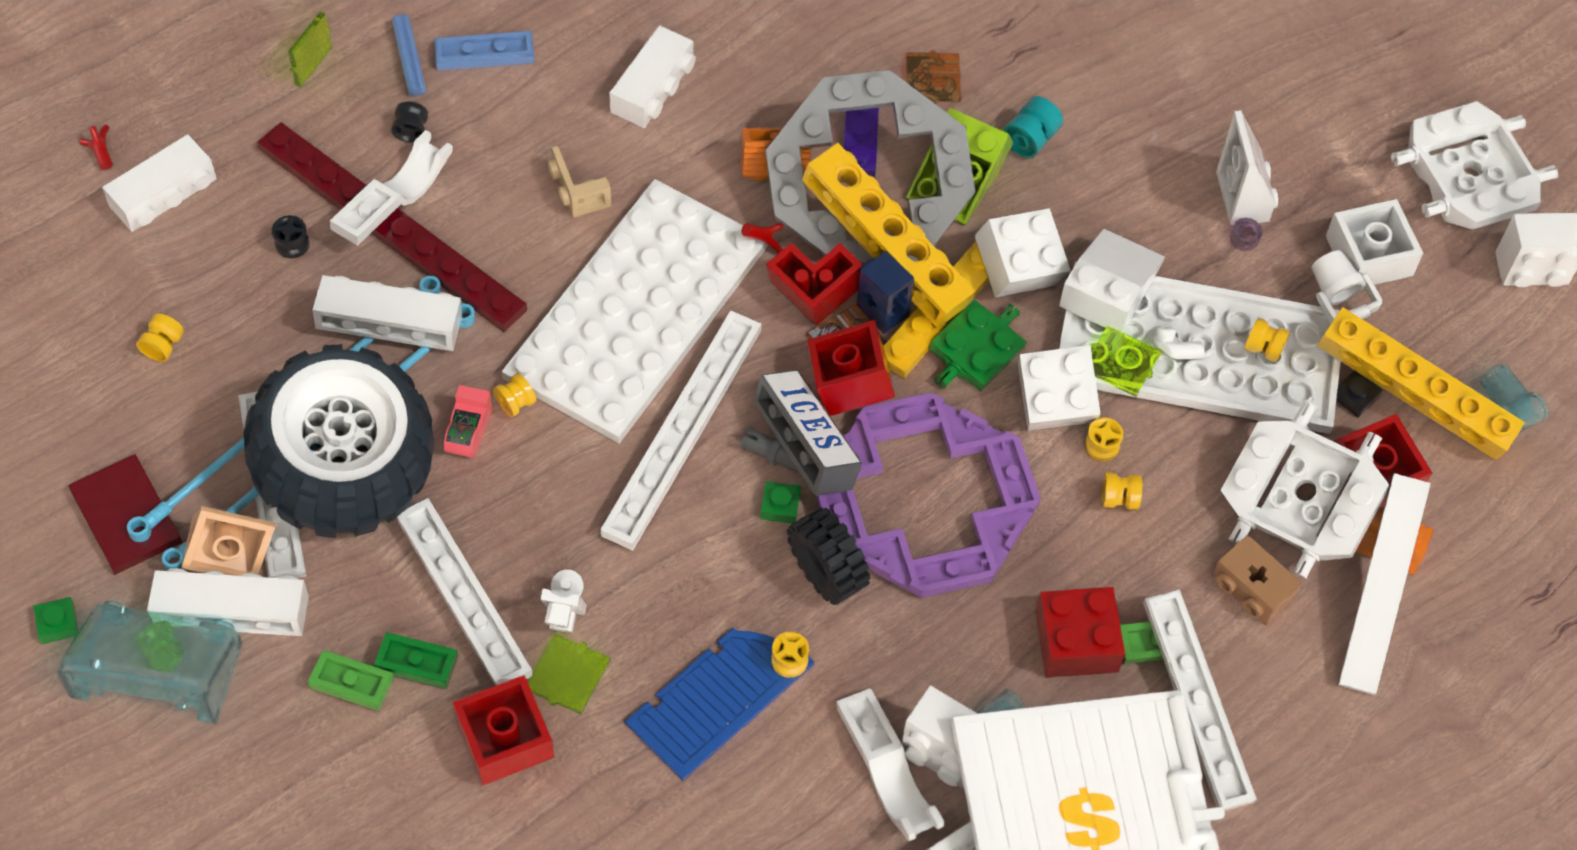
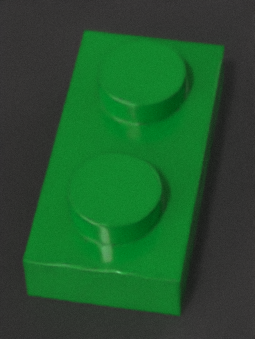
(416, 660)

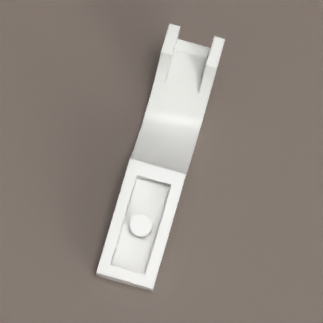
(380, 199)
(887, 764)

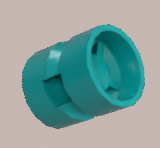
(1034, 126)

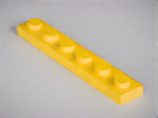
(913, 338)

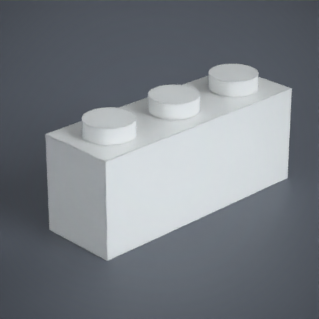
(652, 77)
(159, 183)

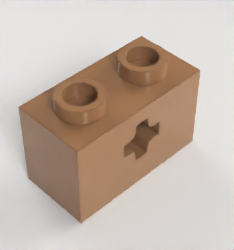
(1256, 580)

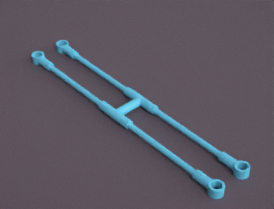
(164, 508)

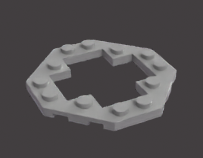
(913, 117)

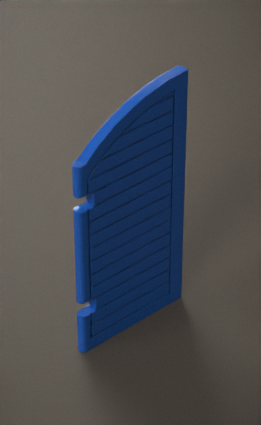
(711, 701)

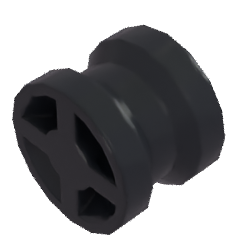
(409, 121)
(283, 230)

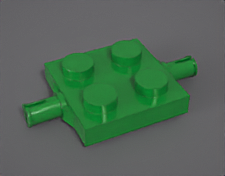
(977, 345)

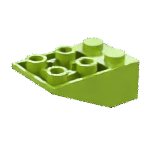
(987, 154)

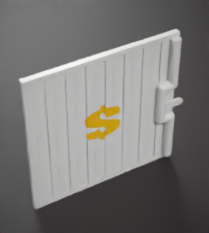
(1086, 776)

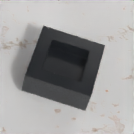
(1357, 393)

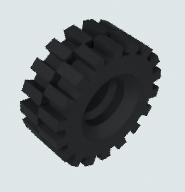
(828, 555)

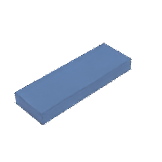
(484, 50)

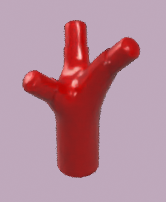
(98, 146)
(763, 234)

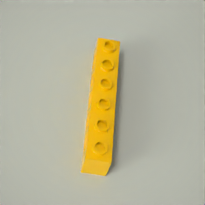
(869, 228)
(1421, 384)

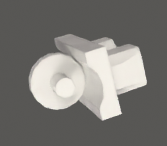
(564, 601)

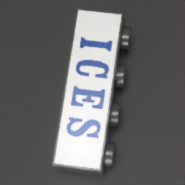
(807, 432)

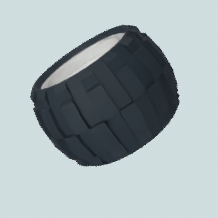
(310, 403)

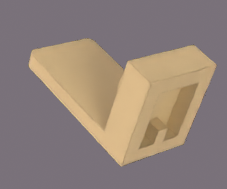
(581, 198)

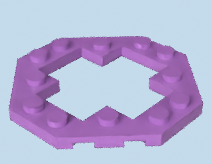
(994, 528)

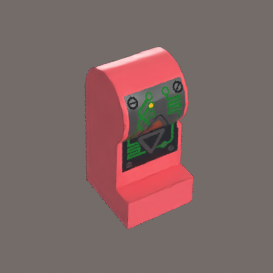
(468, 421)

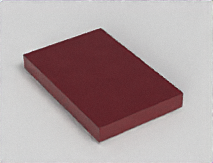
(108, 504)

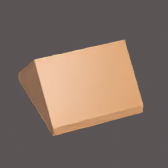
(226, 542)

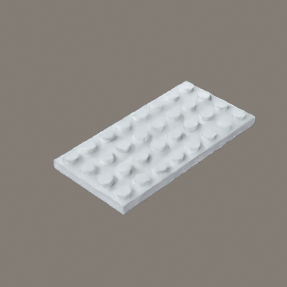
(635, 310)
(1228, 376)

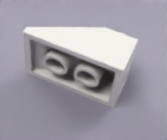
(1245, 175)
(1110, 280)

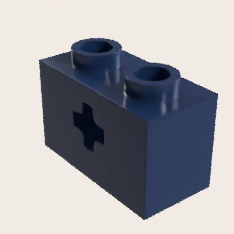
(885, 291)

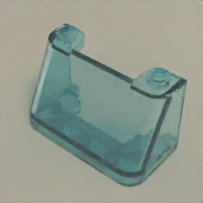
(152, 658)

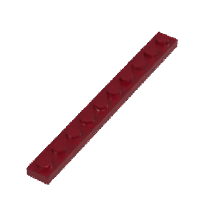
(397, 230)

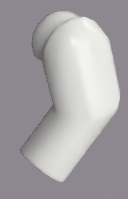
(1174, 347)

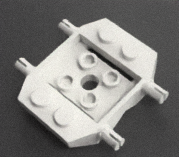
(1505, 177)
(1313, 462)

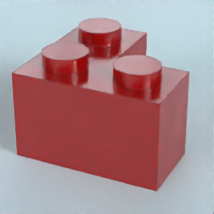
(815, 287)

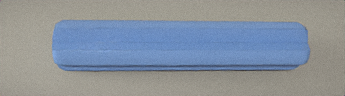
(408, 55)

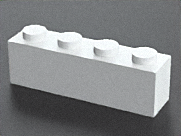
(387, 312)
(245, 601)

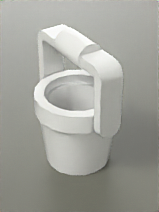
(1340, 282)

